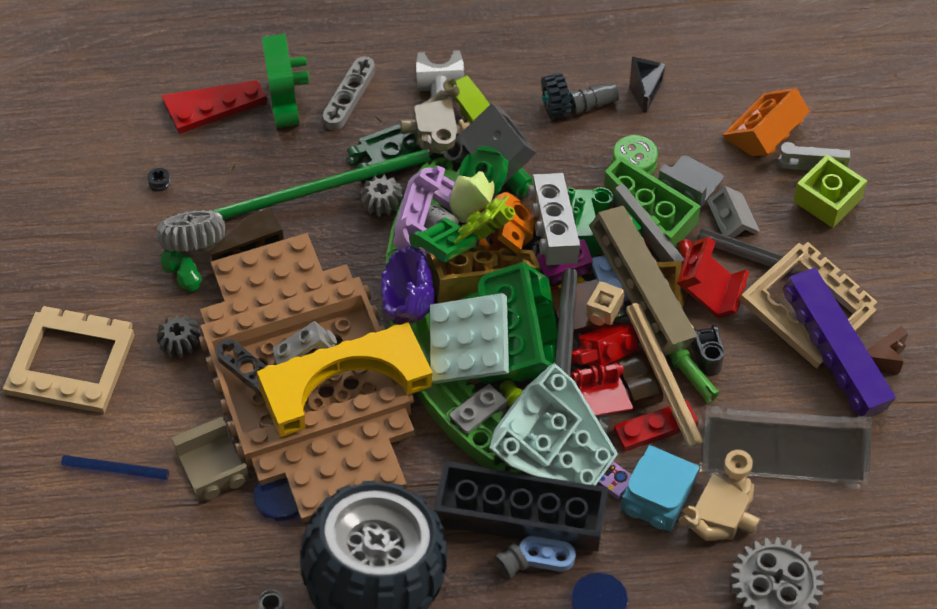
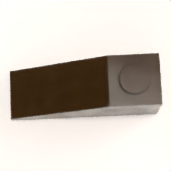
(253, 232)

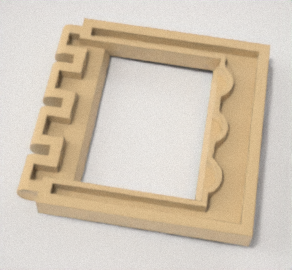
(777, 315)
(65, 390)

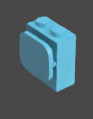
(659, 488)

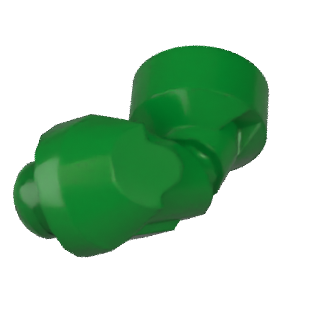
(186, 270)

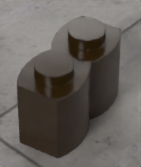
(640, 380)

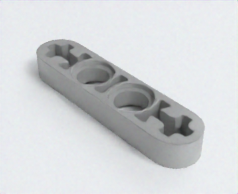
(347, 92)

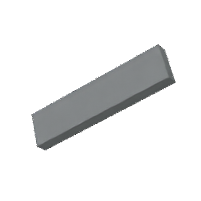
(651, 232)

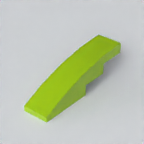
(470, 99)

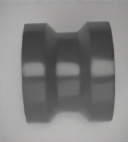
(511, 561)

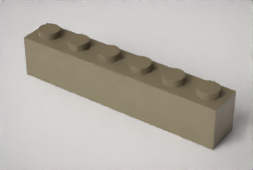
(642, 278)

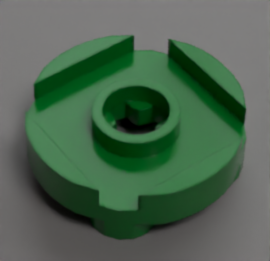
(486, 156)

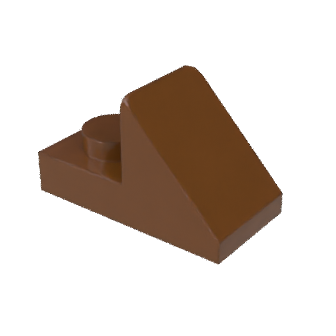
(886, 351)

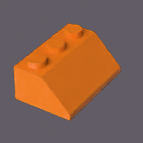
(767, 122)

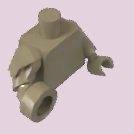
(434, 121)

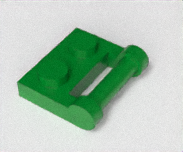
(442, 244)

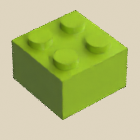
(829, 191)

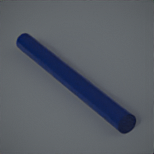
(115, 467)

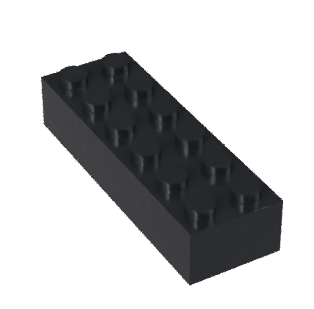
(520, 505)

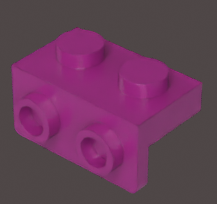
(555, 272)

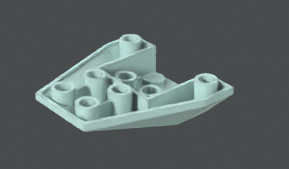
(554, 432)

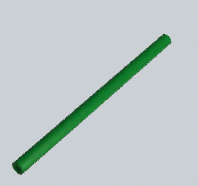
(324, 184)

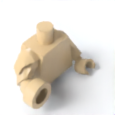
(724, 504)

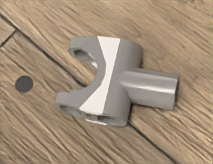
(432, 76)

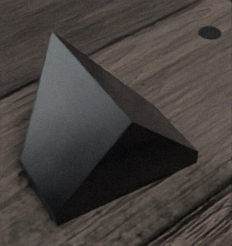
(645, 81)

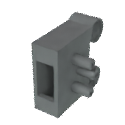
(497, 131)

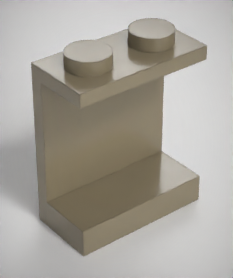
(210, 459)

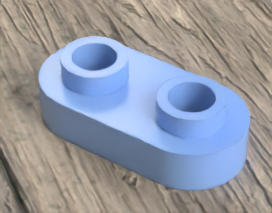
(547, 552)

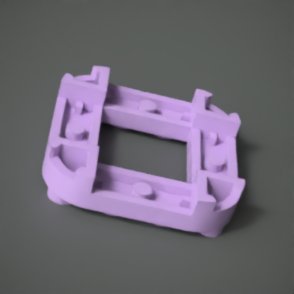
(421, 189)

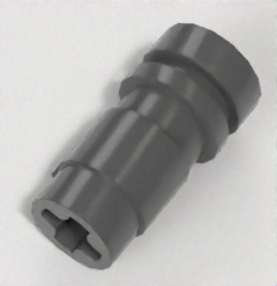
(596, 96)

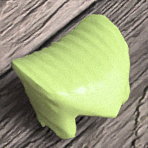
(470, 195)

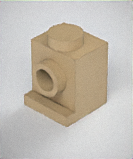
(605, 303)

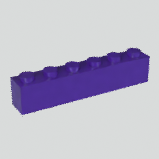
(838, 343)

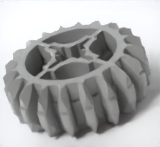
(191, 230)

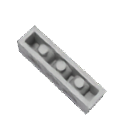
(554, 219)

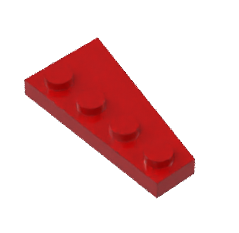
(206, 105)

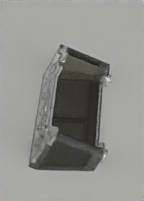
(788, 444)

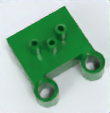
(283, 80)
(585, 207)

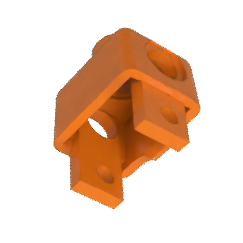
(515, 232)

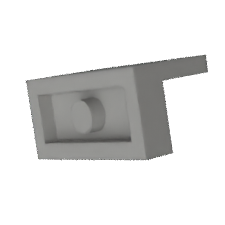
(732, 212)

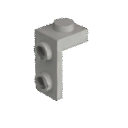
(304, 341)
(479, 408)

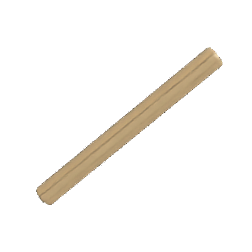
(664, 375)

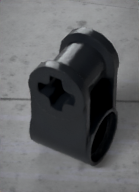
(708, 346)

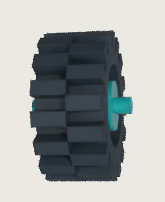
(555, 95)

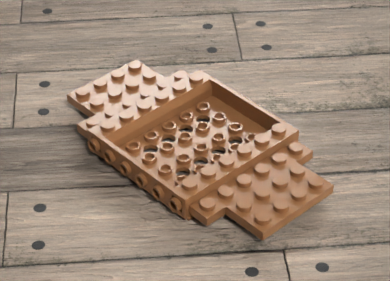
(347, 435)

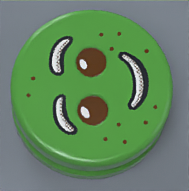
(638, 151)

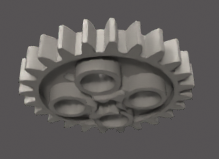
(783, 560)

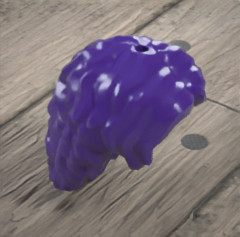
(407, 286)

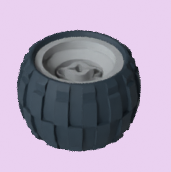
(392, 536)

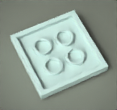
(469, 338)

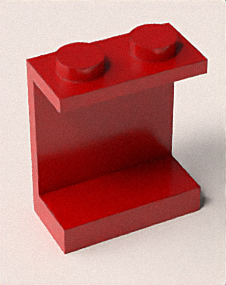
(710, 281)

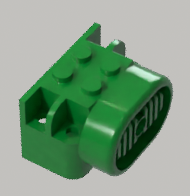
(529, 320)

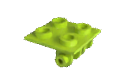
(490, 220)

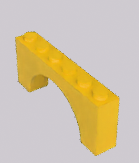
(388, 352)

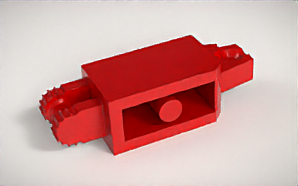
(606, 345)

